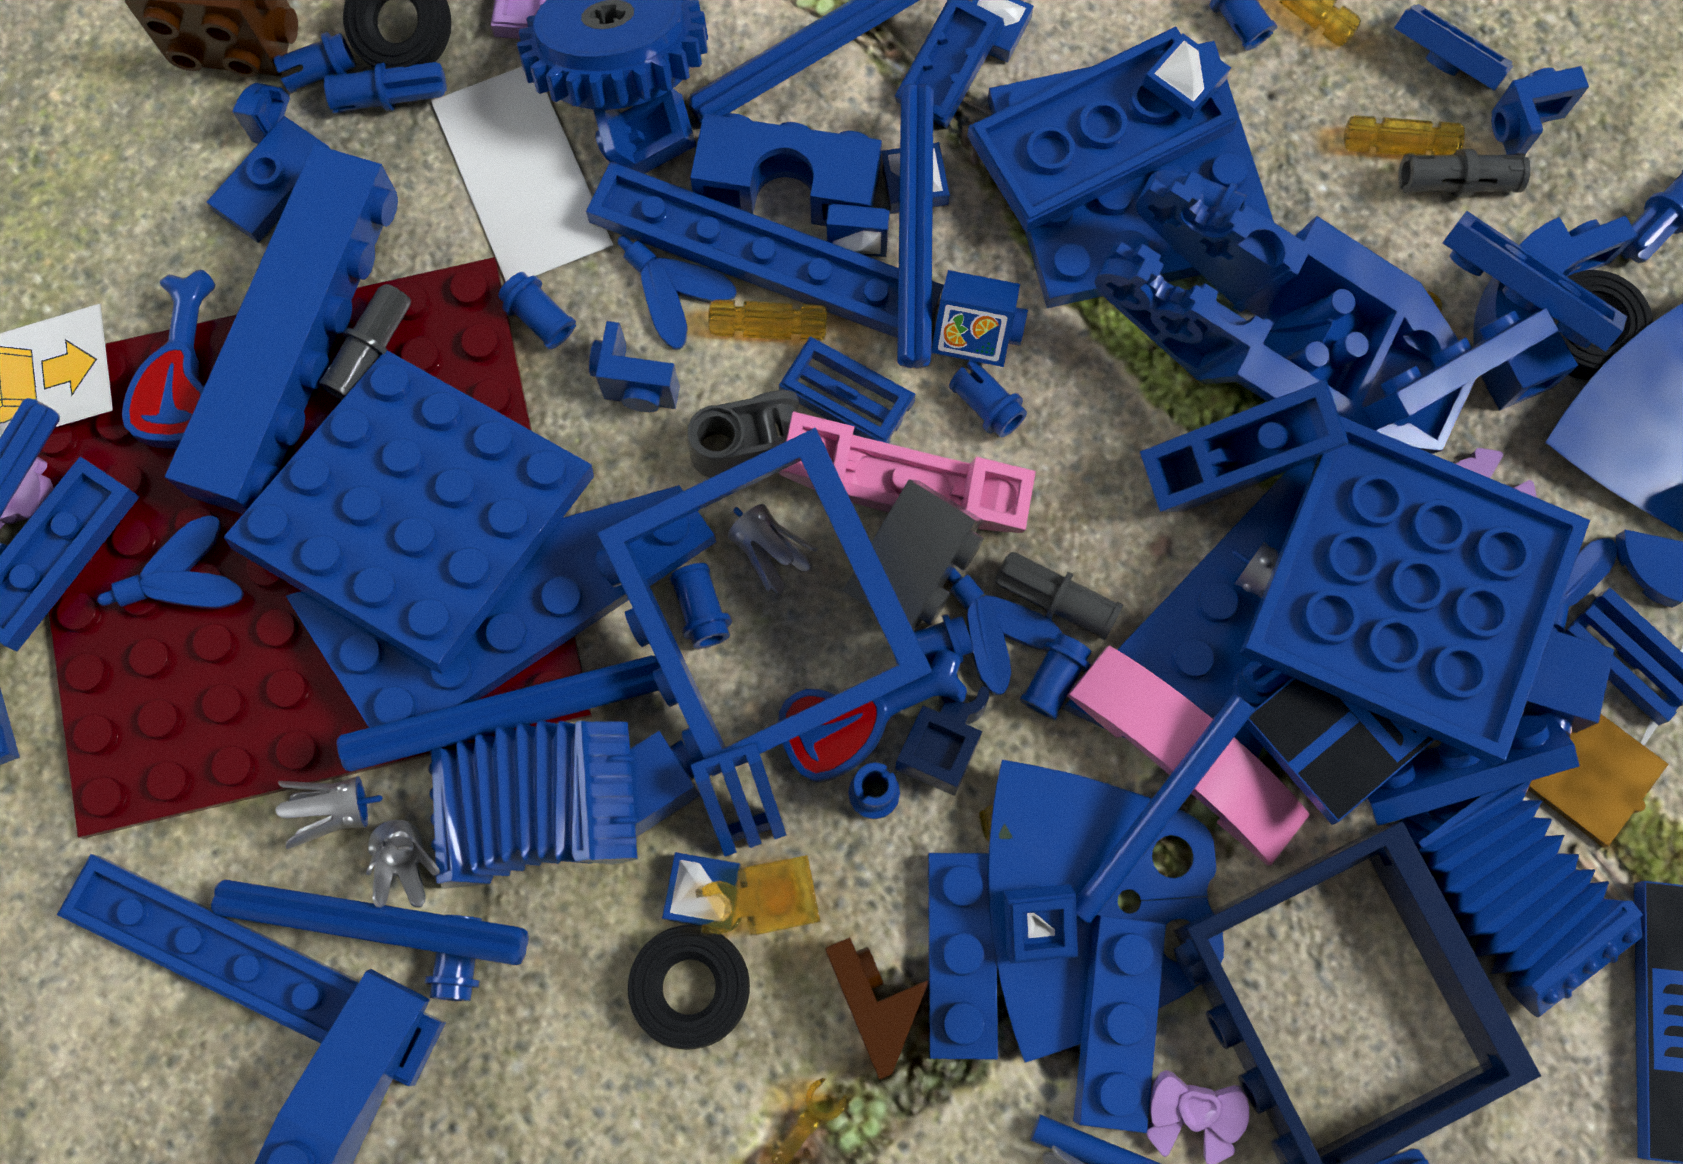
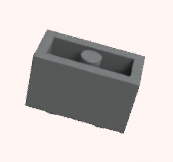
(920, 548)

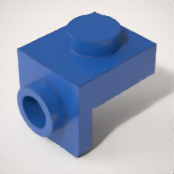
(1535, 100)
(645, 133)
(633, 381)

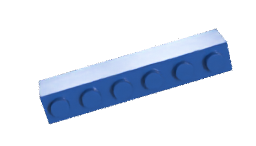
(284, 330)

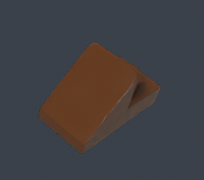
(881, 1023)

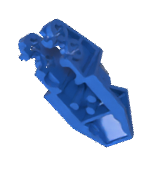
(1317, 299)

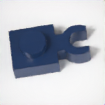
(943, 743)

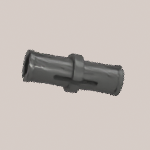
(1464, 173)

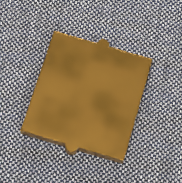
(1606, 786)

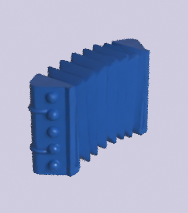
(532, 800)
(1523, 895)

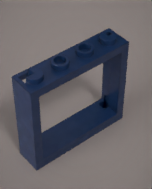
(1452, 963)

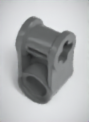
(747, 423)

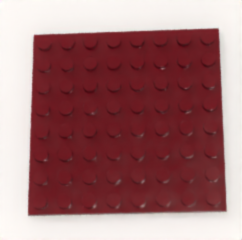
(220, 704)

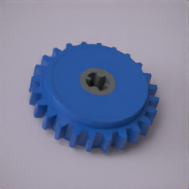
(612, 49)

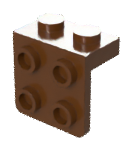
(219, 33)

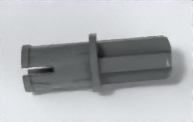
(366, 341)
(1058, 594)

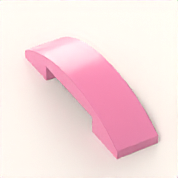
(879, 471)
(1165, 726)

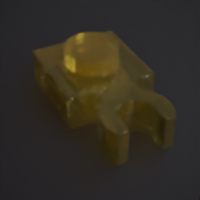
(770, 896)

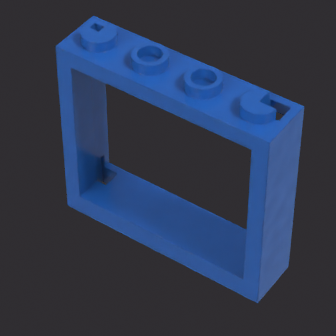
(651, 628)

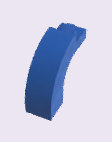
(1549, 360)

